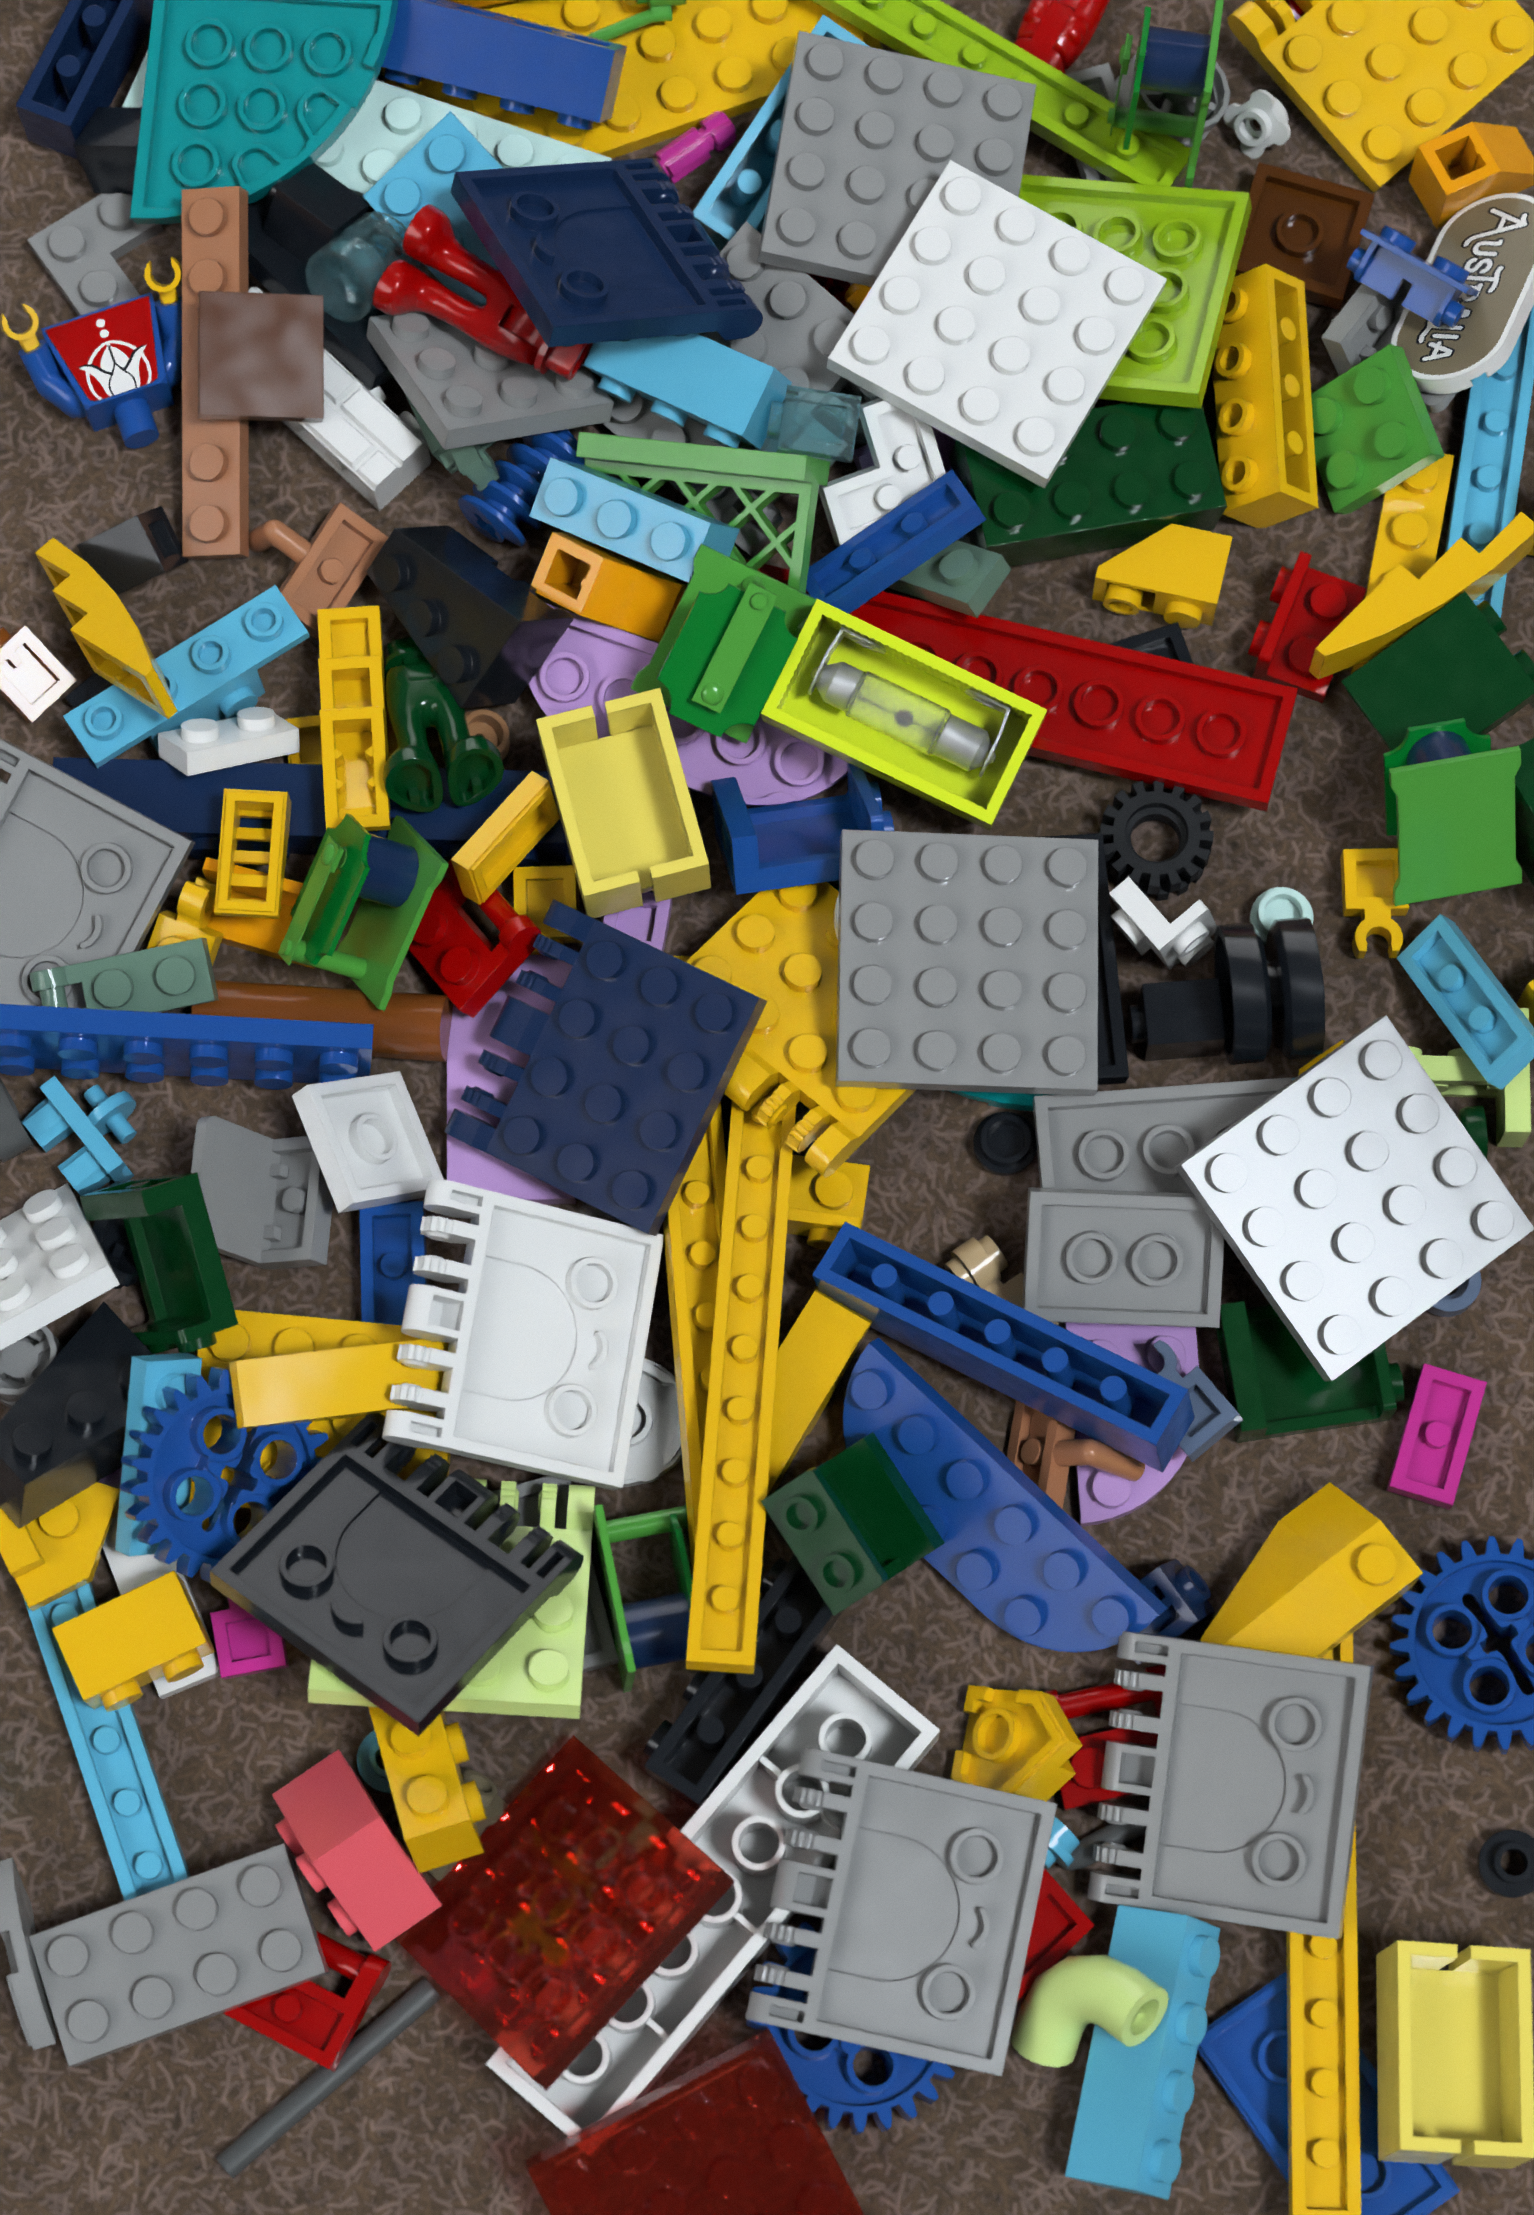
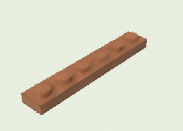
(212, 449)

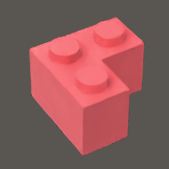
(353, 1851)

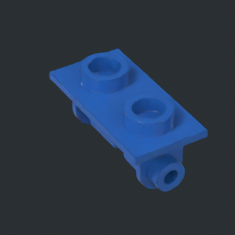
(1434, 285)

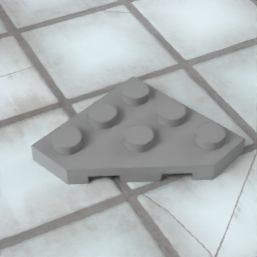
(475, 393)

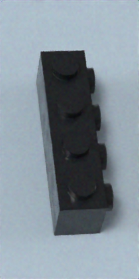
(732, 1707)

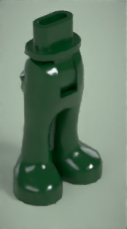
(421, 701)

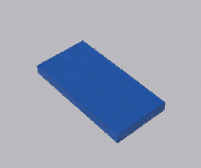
(1250, 2064)

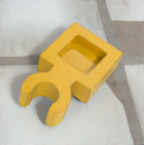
(1368, 893)

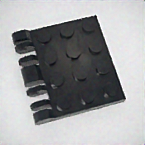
(394, 1576)

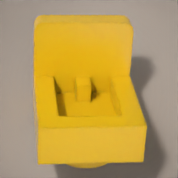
(535, 891)

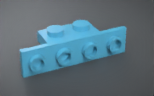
(206, 675)

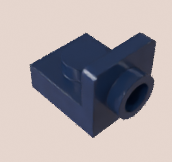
(1183, 1594)

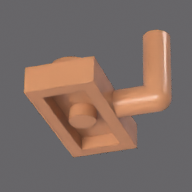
(327, 566)
(1048, 1448)

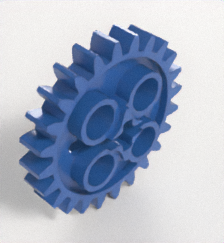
(177, 1451)
(1446, 1674)
(829, 2075)

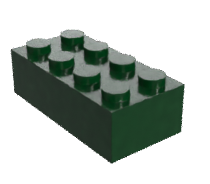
(1115, 486)

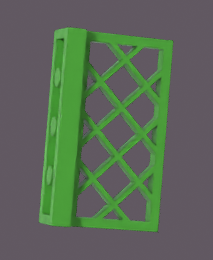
(718, 469)

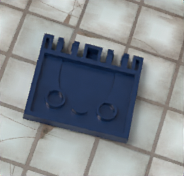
(604, 252)
(614, 1073)

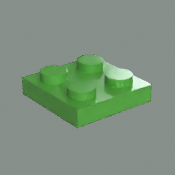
(1371, 430)

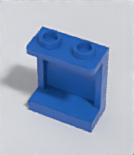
(794, 840)

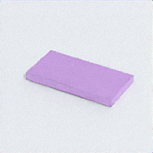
(466, 1043)

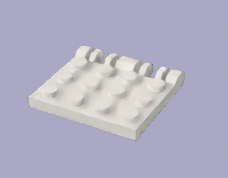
(537, 1336)

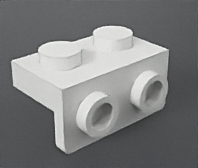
(1145, 927)

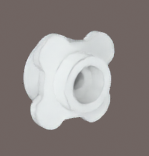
(1269, 114)

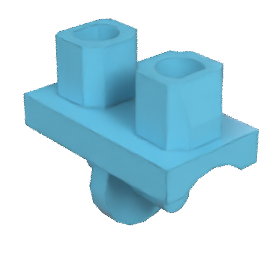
(60, 1116)

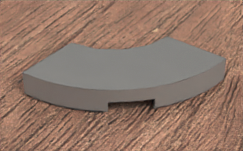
(25, 1979)

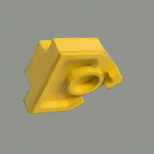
(60, 1546)
(1015, 1743)

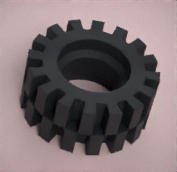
(1171, 808)

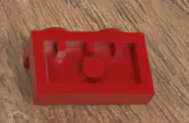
(1306, 614)

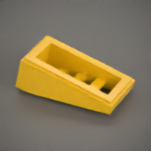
(260, 805)

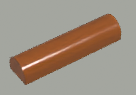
(409, 1028)

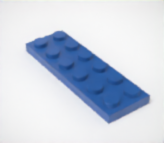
(175, 1044)

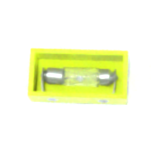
(903, 714)

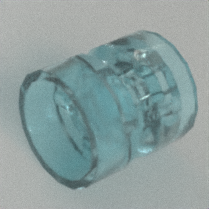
(352, 264)

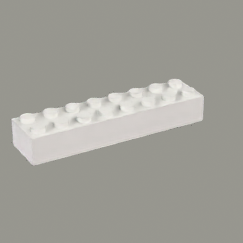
(743, 1832)

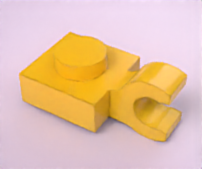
(191, 922)

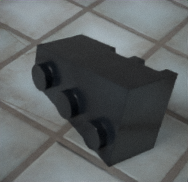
(466, 614)
(69, 1420)

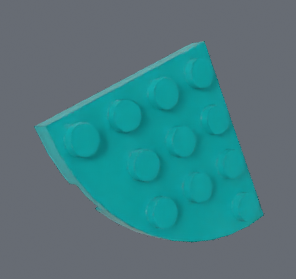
(249, 92)

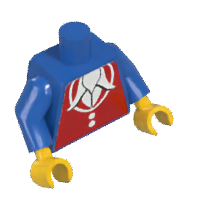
(111, 361)

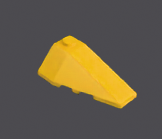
(1315, 1580)

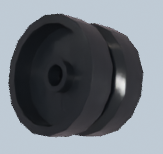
(1270, 990)

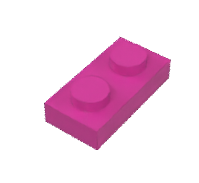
(1436, 1436)

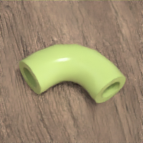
(1081, 1993)

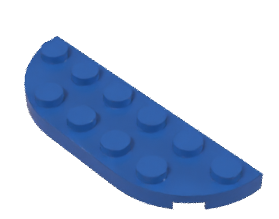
(1001, 1533)

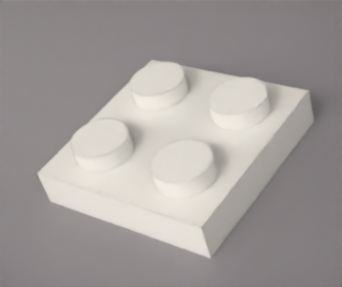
(367, 1140)

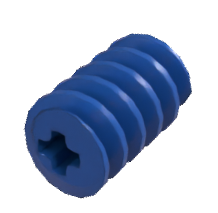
(511, 497)

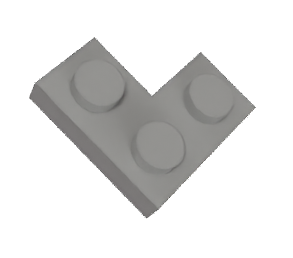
(83, 251)

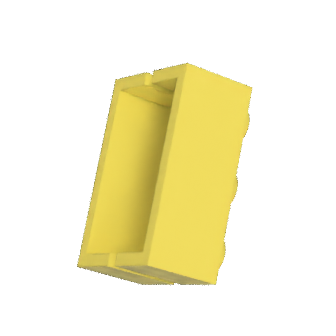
(624, 804)
(1455, 2055)

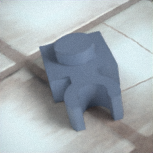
(1211, 1409)

